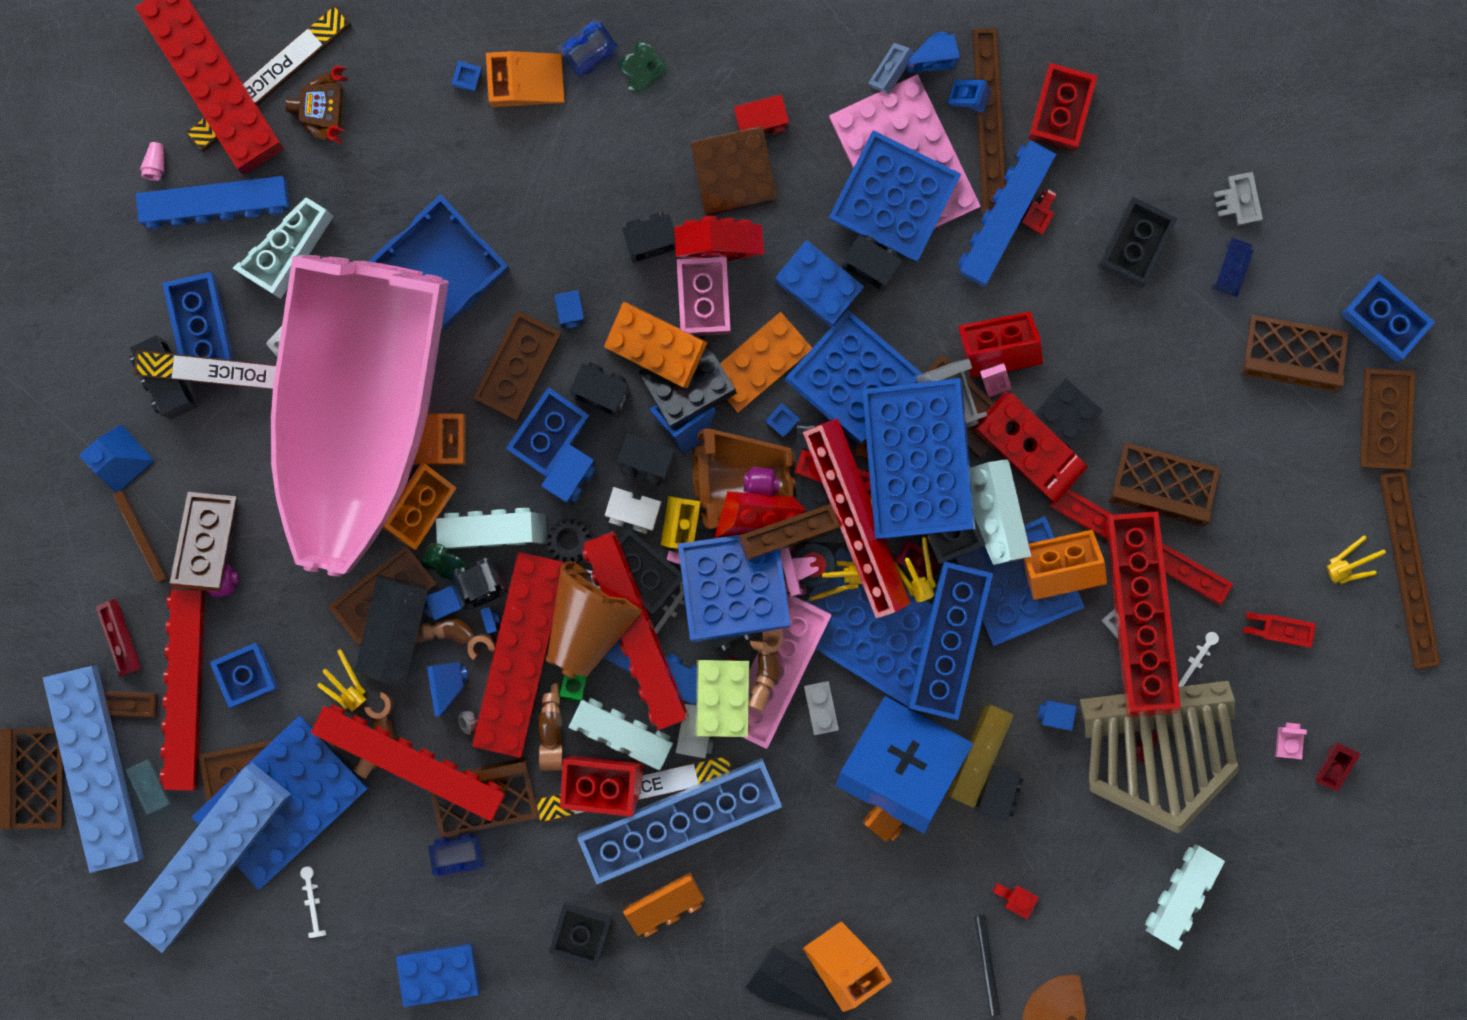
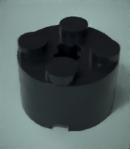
(478, 584)

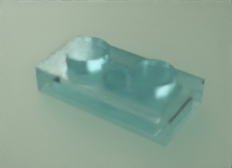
(148, 786)

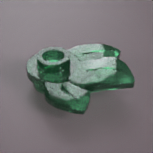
(638, 66)
(444, 564)

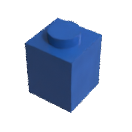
(569, 309)
(442, 604)
(1056, 715)

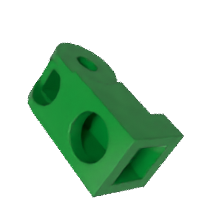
(573, 688)

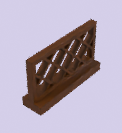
(1296, 373)
(1164, 505)
(493, 773)
(9, 783)

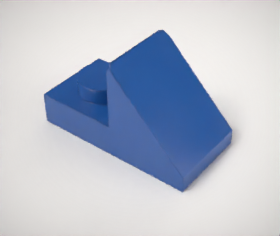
(970, 94)

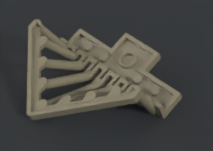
(1199, 705)

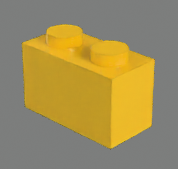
(680, 521)

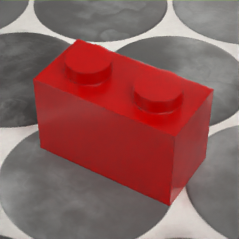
(765, 112)

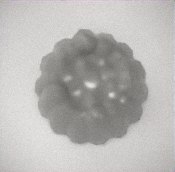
(467, 722)

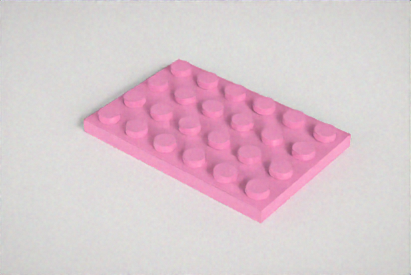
(910, 120)

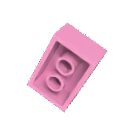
(703, 296)

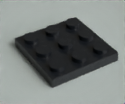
(706, 390)

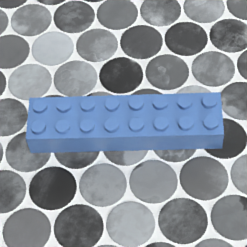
(93, 768)
(679, 821)
(207, 857)

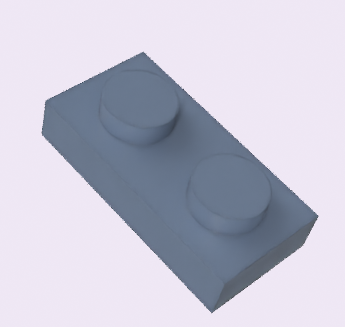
(891, 68)

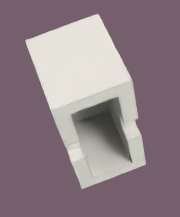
(625, 509)

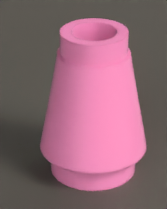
(153, 162)

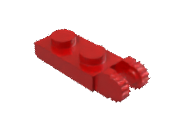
(1282, 629)

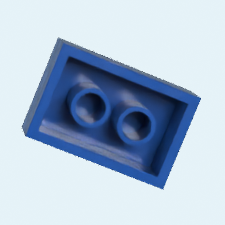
(819, 284)
(1387, 318)
(548, 432)
(438, 974)

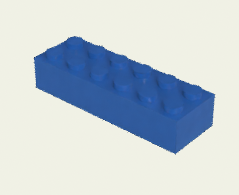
(950, 640)

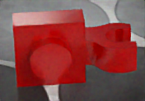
(1038, 214)
(1018, 900)

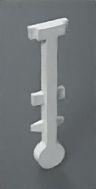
(670, 610)
(1211, 638)
(307, 873)

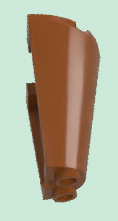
(721, 467)
(585, 622)
(1057, 1000)

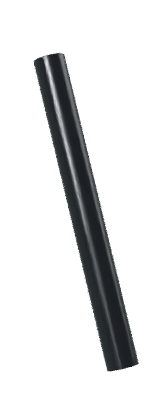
(987, 965)

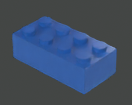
(198, 317)

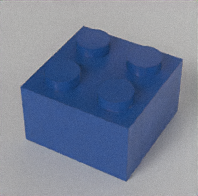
(569, 475)
(244, 675)

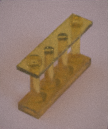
(986, 743)

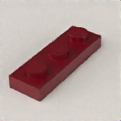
(118, 637)

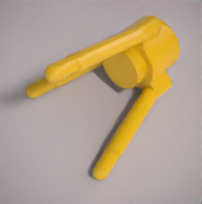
(1340, 570)
(850, 575)
(920, 586)
(351, 697)

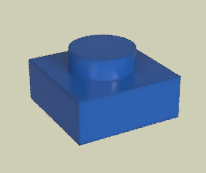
(466, 76)
(782, 420)
(491, 620)

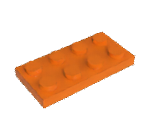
(655, 344)
(763, 360)

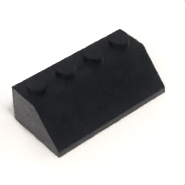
(391, 630)

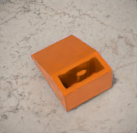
(524, 78)
(443, 441)
(846, 966)

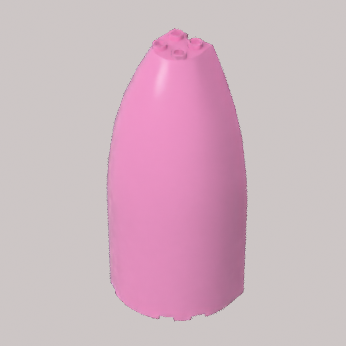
(350, 401)

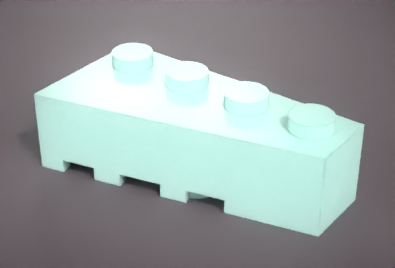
(297, 235)
(998, 512)
(492, 529)
(621, 734)
(1184, 896)

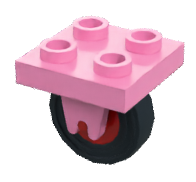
(806, 567)

